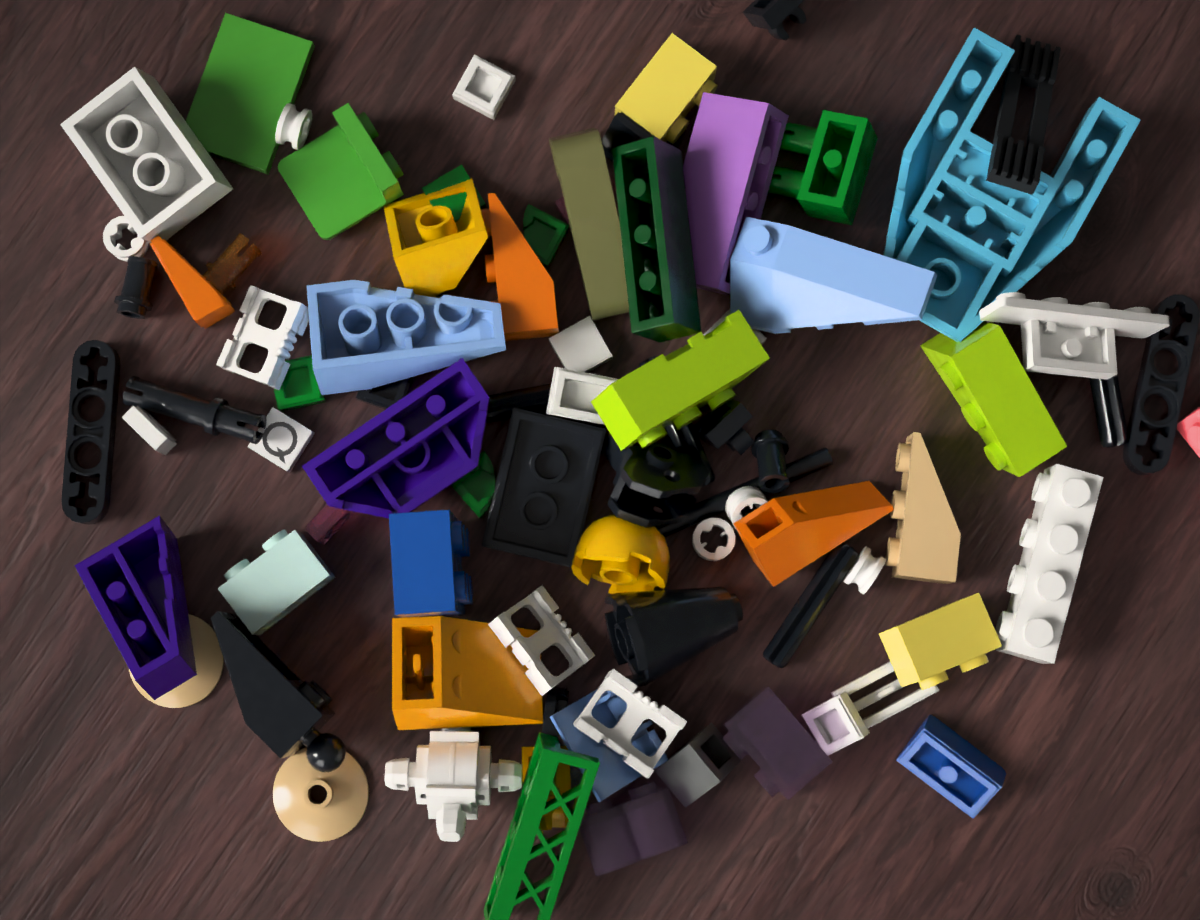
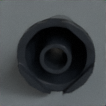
(668, 627)

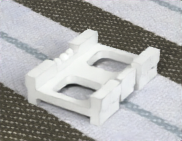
(276, 341)
(550, 634)
(638, 709)

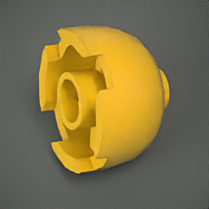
(622, 555)

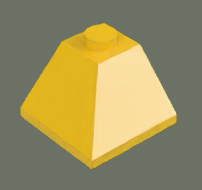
(429, 244)

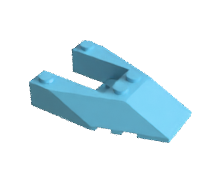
(978, 232)

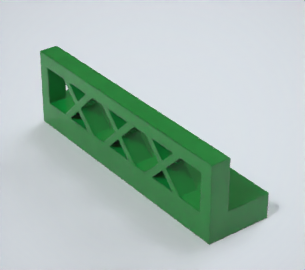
(526, 824)

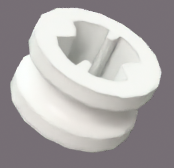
(293, 126)
(113, 232)
(740, 498)
(705, 527)
(865, 570)

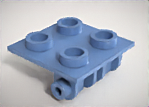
(612, 771)

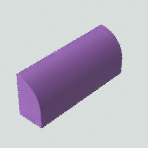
(727, 178)

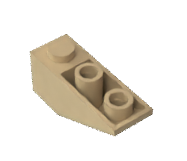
(926, 529)

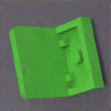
(342, 175)

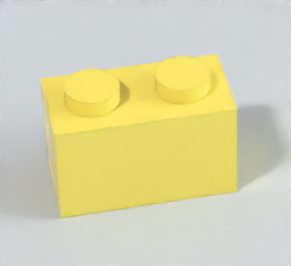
(668, 89)
(941, 640)

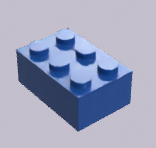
(428, 564)

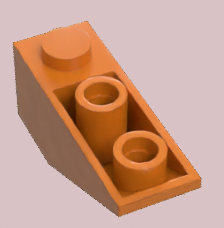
(521, 279)
(804, 526)

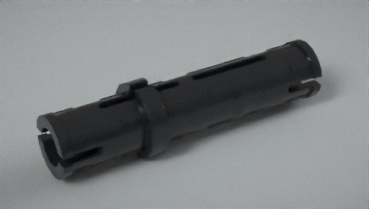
(213, 415)

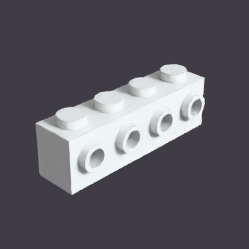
(1049, 563)

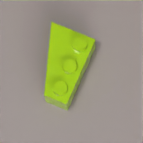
(680, 383)
(996, 398)

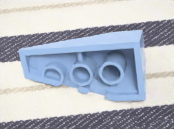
(803, 280)
(384, 336)

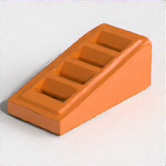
(198, 294)

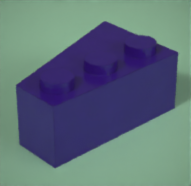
(144, 605)

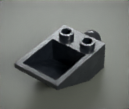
(275, 700)

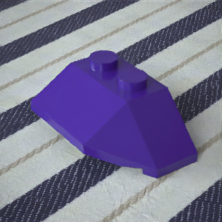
(407, 449)

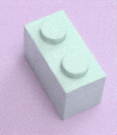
(275, 581)

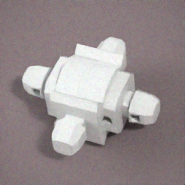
(453, 778)

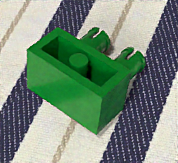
(835, 169)

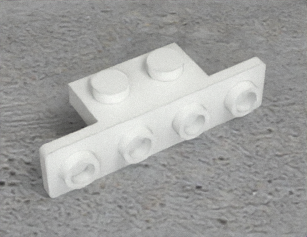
(1069, 336)

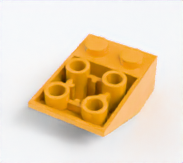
(458, 676)

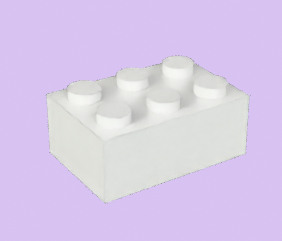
(146, 156)

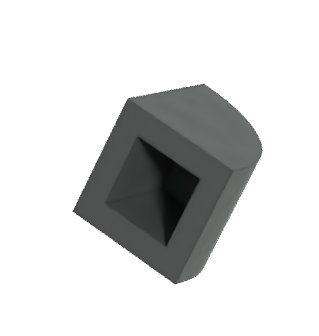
(698, 765)

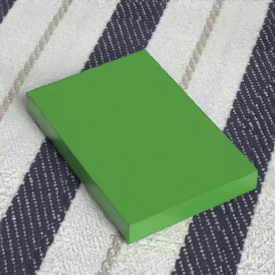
(245, 91)

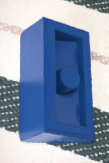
(952, 766)

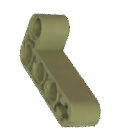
(592, 220)

